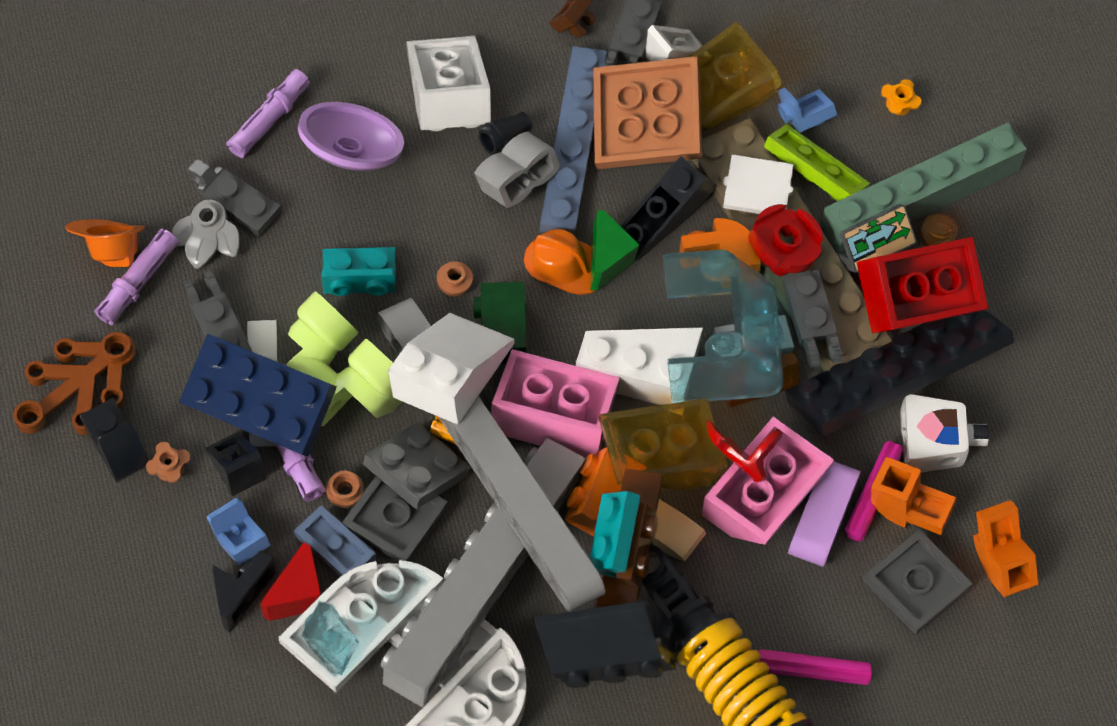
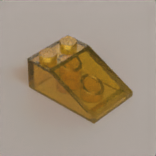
(733, 76)
(666, 442)

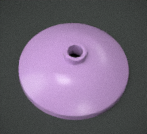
(350, 136)

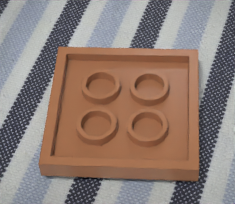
(647, 112)

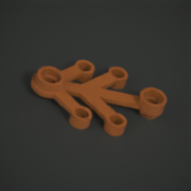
(77, 378)

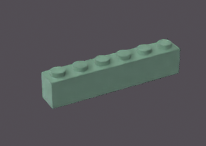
(931, 182)

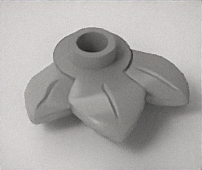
(205, 238)

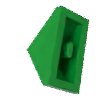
(611, 250)

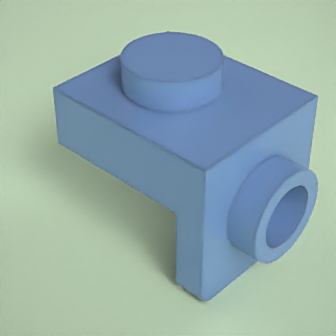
(806, 111)
(237, 531)

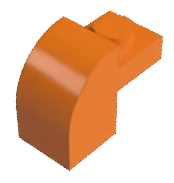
(726, 236)
(904, 500)
(1002, 551)

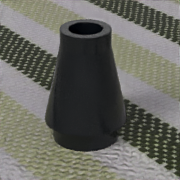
(499, 132)

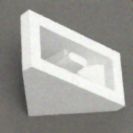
(670, 43)

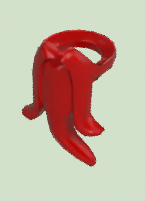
(752, 464)

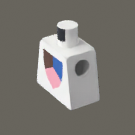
(937, 433)

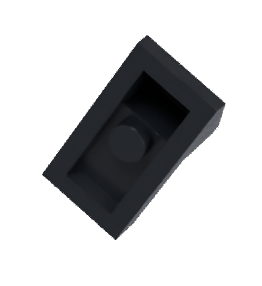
(114, 439)
(238, 595)

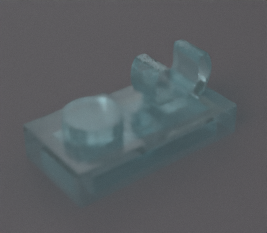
(330, 637)

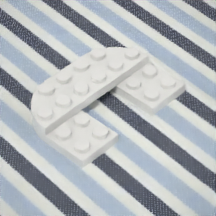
(376, 603)

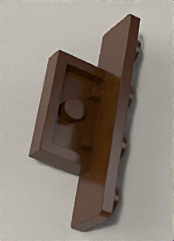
(628, 584)

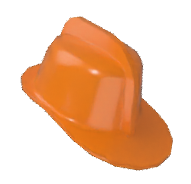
(108, 240)
(560, 261)

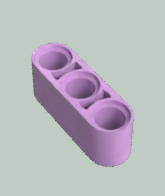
(824, 514)

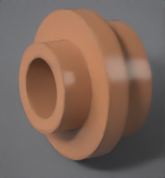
(454, 287)
(340, 480)

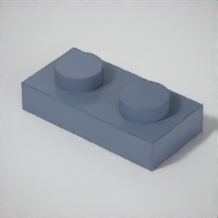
(333, 542)

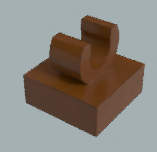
(570, 16)

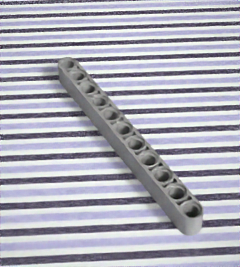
(508, 481)

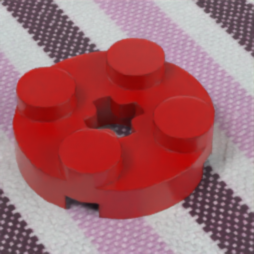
(777, 254)

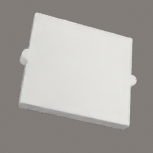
(756, 184)

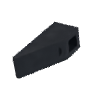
(668, 205)

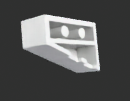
(639, 358)

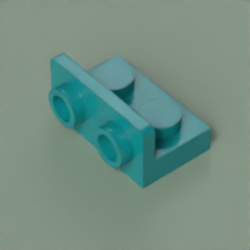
(359, 271)

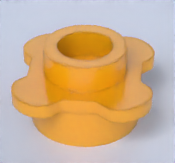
(899, 105)

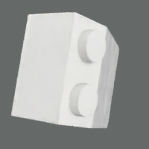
(449, 83)
(448, 366)

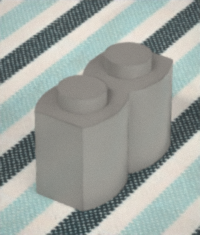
(517, 169)

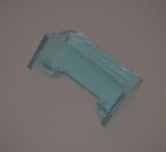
(737, 361)

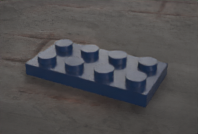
(258, 394)

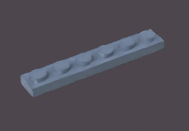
(572, 142)

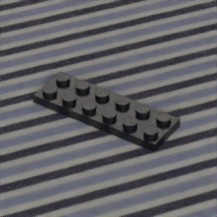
(897, 369)

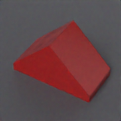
(294, 589)

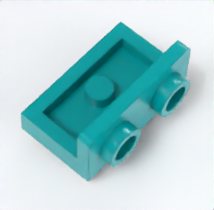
(614, 532)

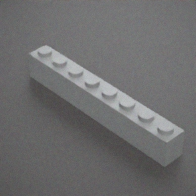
(472, 584)

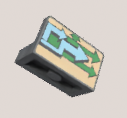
(877, 236)

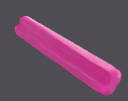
(864, 509)
(817, 667)

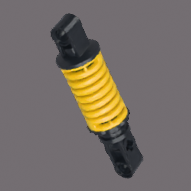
(717, 656)

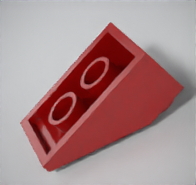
(922, 285)

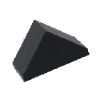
(237, 462)

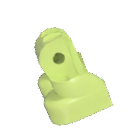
(321, 335)

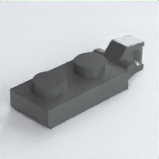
(240, 200)

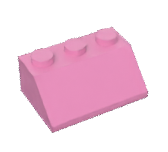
(553, 401)
(759, 509)

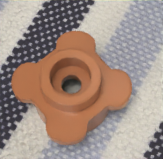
(173, 471)

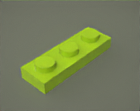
(814, 163)

